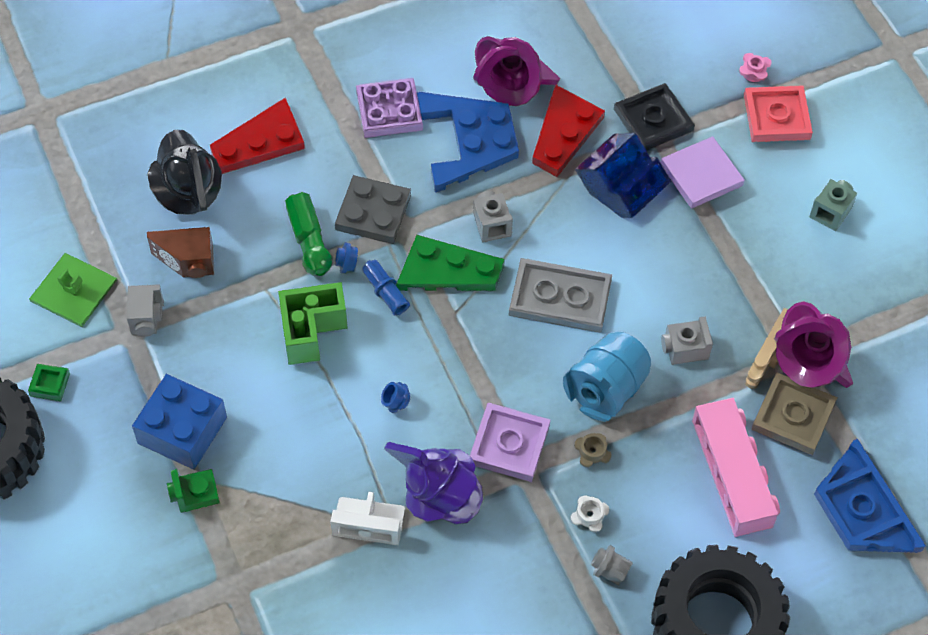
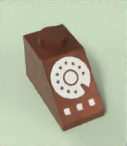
(184, 250)

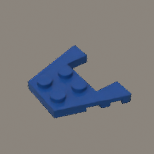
(482, 135)

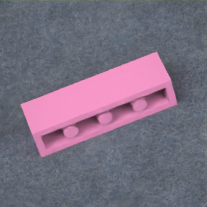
(735, 467)

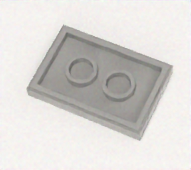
(560, 295)

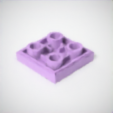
(389, 107)
(702, 172)

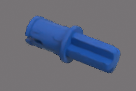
(385, 287)

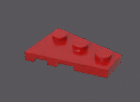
(564, 130)
(259, 139)

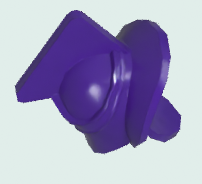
(439, 483)

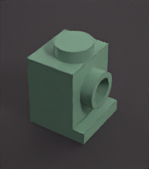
(835, 198)

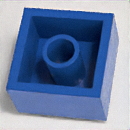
(179, 421)

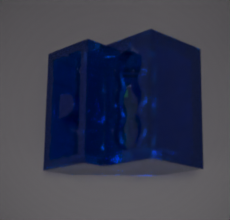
(623, 175)

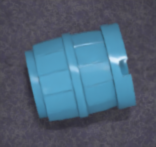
(608, 375)

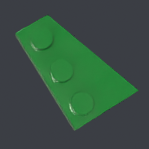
(444, 265)

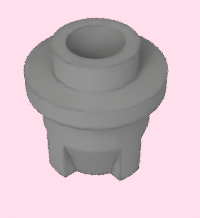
(611, 565)

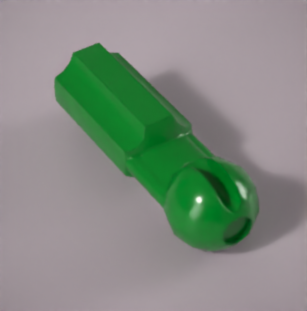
(307, 231)

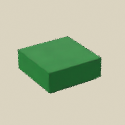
(49, 382)

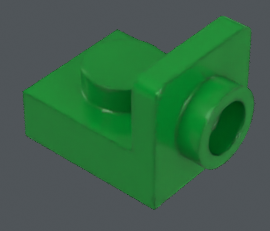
(193, 490)

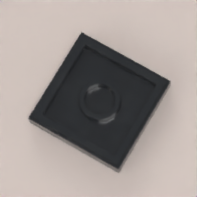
(654, 116)

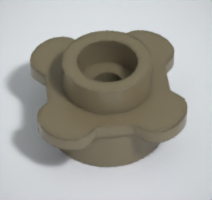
(595, 441)

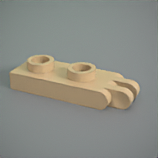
(766, 356)

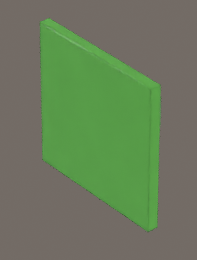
(73, 289)

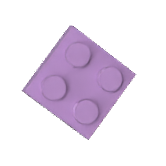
(509, 442)

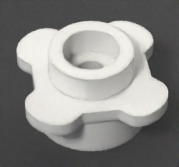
(593, 505)

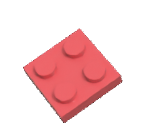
(777, 113)

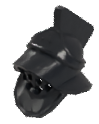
(184, 175)

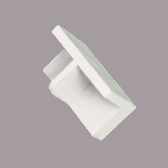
(368, 520)

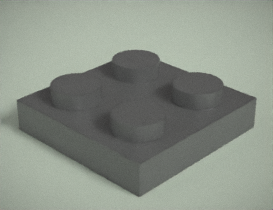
(373, 209)

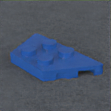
(865, 507)

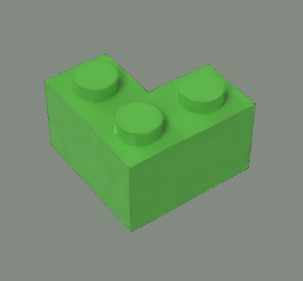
(309, 312)

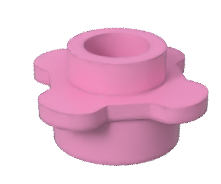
(754, 73)

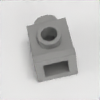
(492, 216)
(144, 309)
(687, 341)

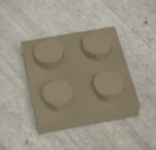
(794, 414)

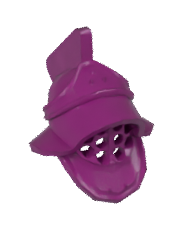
(510, 70)
(813, 347)

